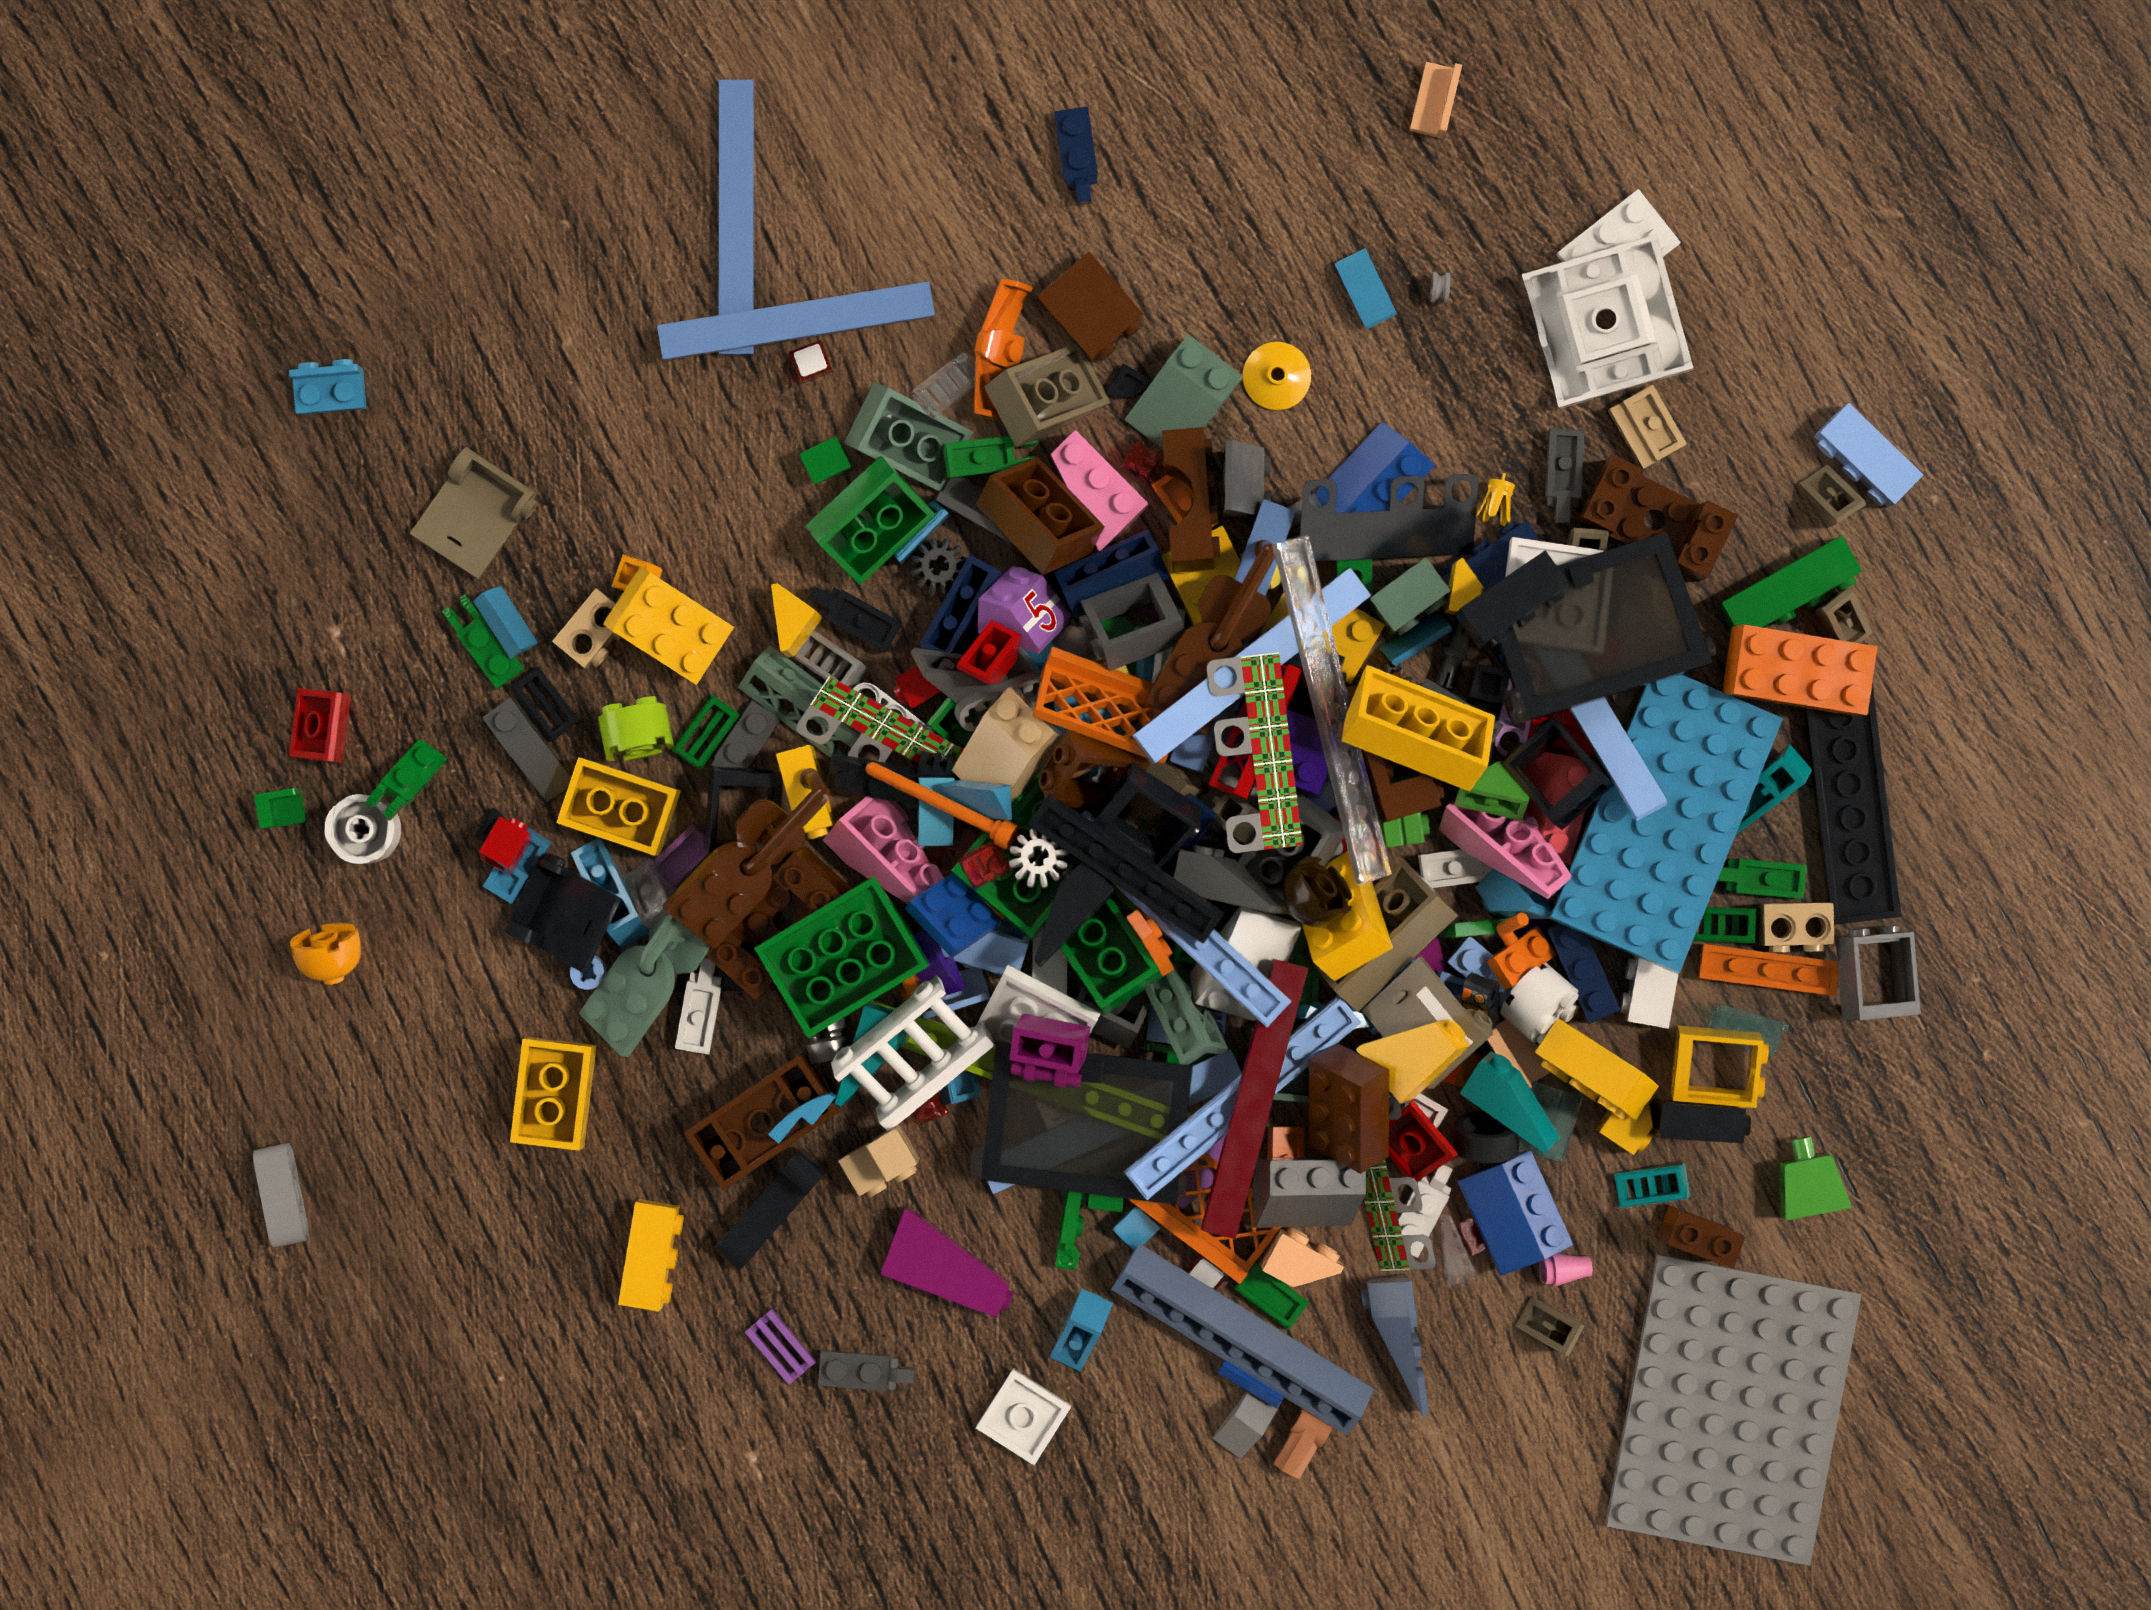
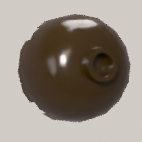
(1316, 893)

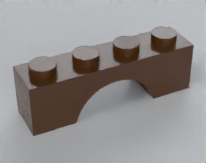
(1192, 539)

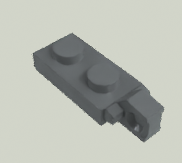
(1564, 472)
(747, 738)
(862, 1371)

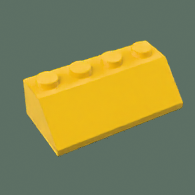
(1419, 728)

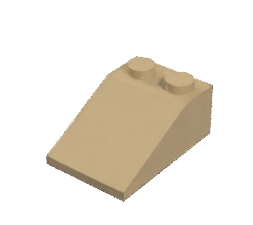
(1008, 745)

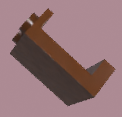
(1091, 308)
(1700, 1236)

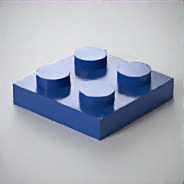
(953, 914)

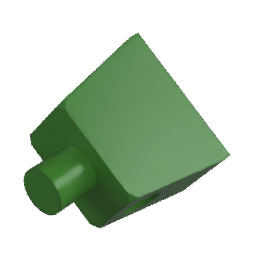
(1809, 1183)

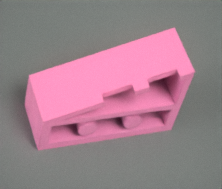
(1097, 487)

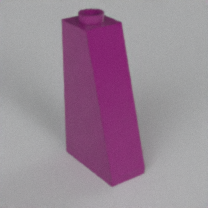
(940, 1265)

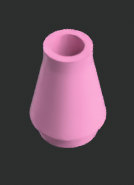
(1564, 1269)

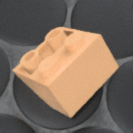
(1297, 1261)

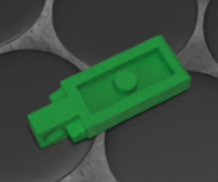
(1764, 878)
(1069, 1226)

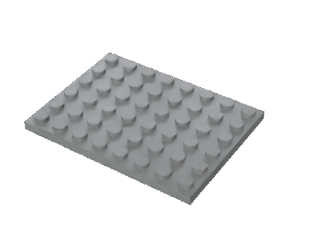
(1733, 1409)

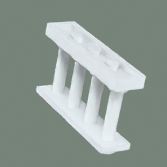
(922, 1084)

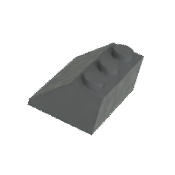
(1305, 1192)

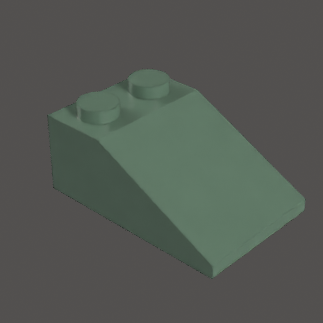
(1184, 392)
(904, 435)

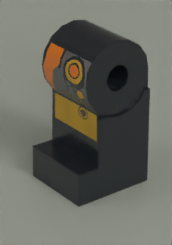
(1482, 995)

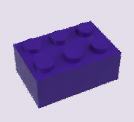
(1306, 750)

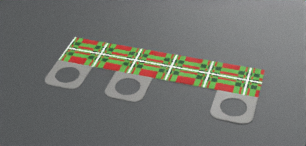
(876, 723)
(1269, 742)
(1382, 1208)

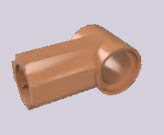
(1305, 1437)

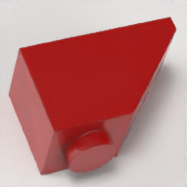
(991, 654)

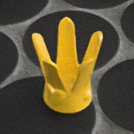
(1498, 492)

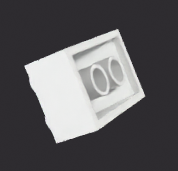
(1260, 940)

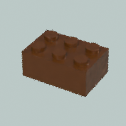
(1040, 515)
(1349, 1108)

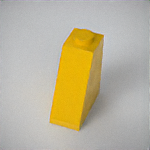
(1416, 1056)

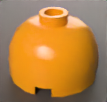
(327, 954)

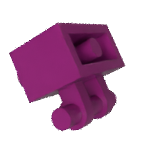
(1049, 1050)

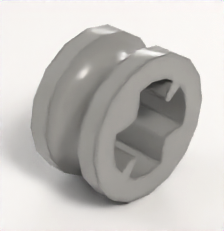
(1440, 287)

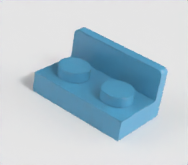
(328, 388)

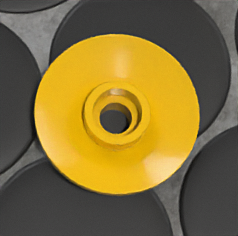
(1272, 393)

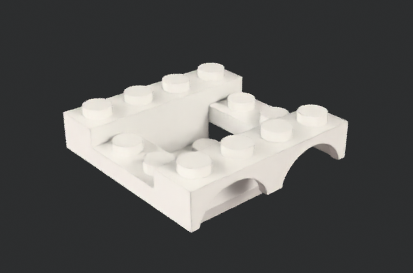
(1637, 289)

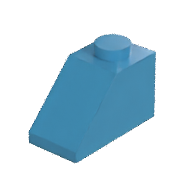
(1508, 897)
(1081, 1330)

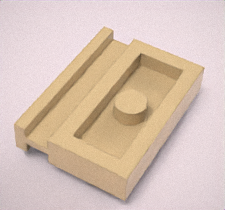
(1647, 427)

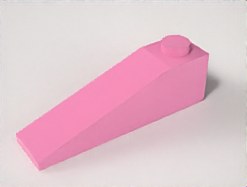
(881, 844)
(1507, 846)

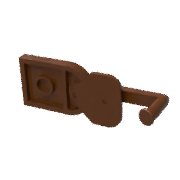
(1229, 616)
(723, 894)

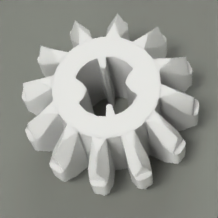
(1027, 853)

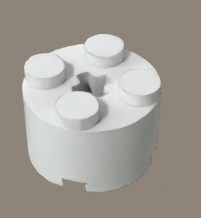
(348, 843)
(1539, 1001)

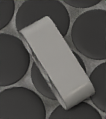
(281, 1195)

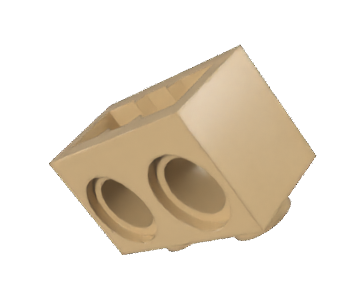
(585, 623)
(1796, 917)

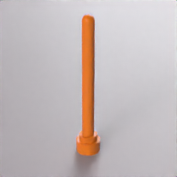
(1000, 831)

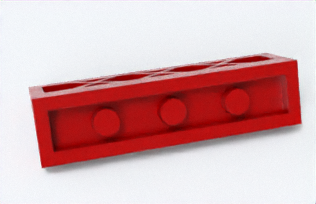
(1247, 780)

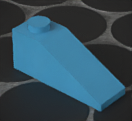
(598, 866)

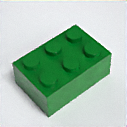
(870, 520)
(1110, 958)

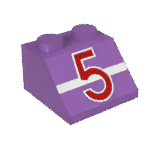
(1025, 605)

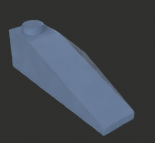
(1394, 1314)

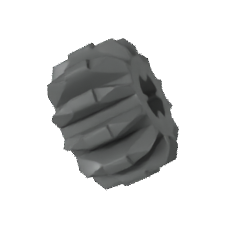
(933, 556)

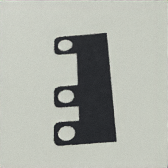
(1395, 533)

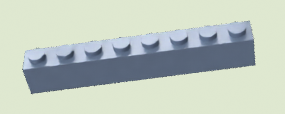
(1243, 1339)

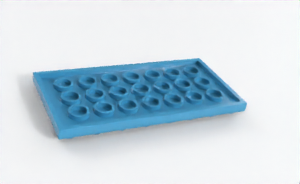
(1653, 877)

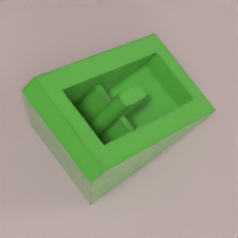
(1495, 794)

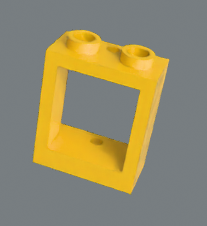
(791, 765)
(1755, 1084)

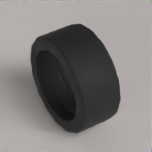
(1484, 1139)

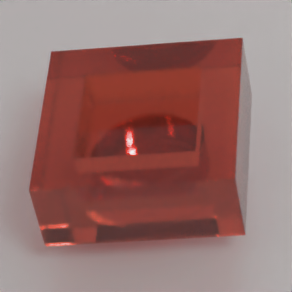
(1470, 1236)

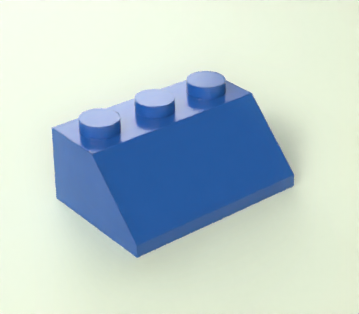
(1368, 472)
(1515, 1213)

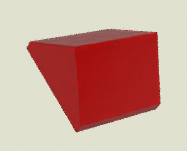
(320, 725)
(1416, 1143)

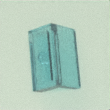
(1735, 1019)
(1562, 1111)

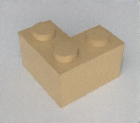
(880, 1161)

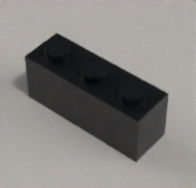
(1513, 601)

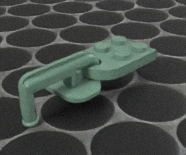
(631, 999)

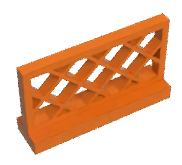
(1093, 680)
(1202, 1241)

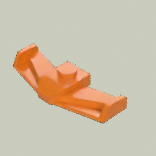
(996, 344)

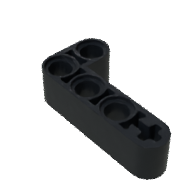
(770, 1209)

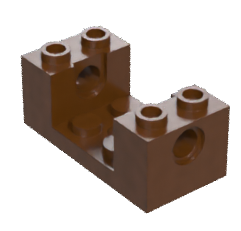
(1625, 496)
(1401, 797)
(799, 888)
(729, 1141)

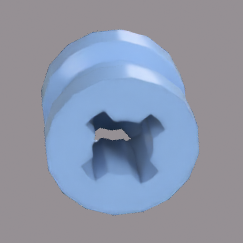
(593, 977)

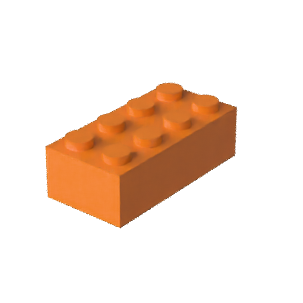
(1799, 670)

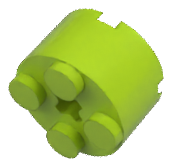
(635, 729)

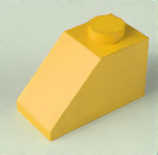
(1627, 1133)

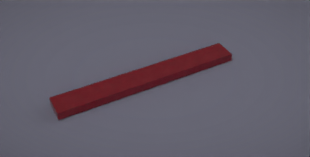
(1252, 1107)

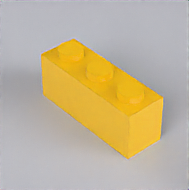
(650, 1255)

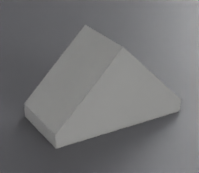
(1245, 1424)

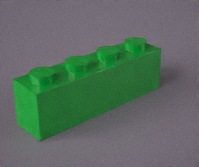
(1793, 586)

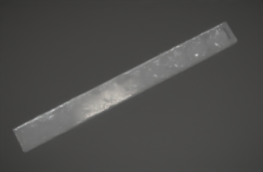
(1330, 708)

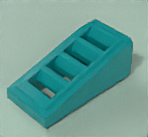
(1664, 1170)

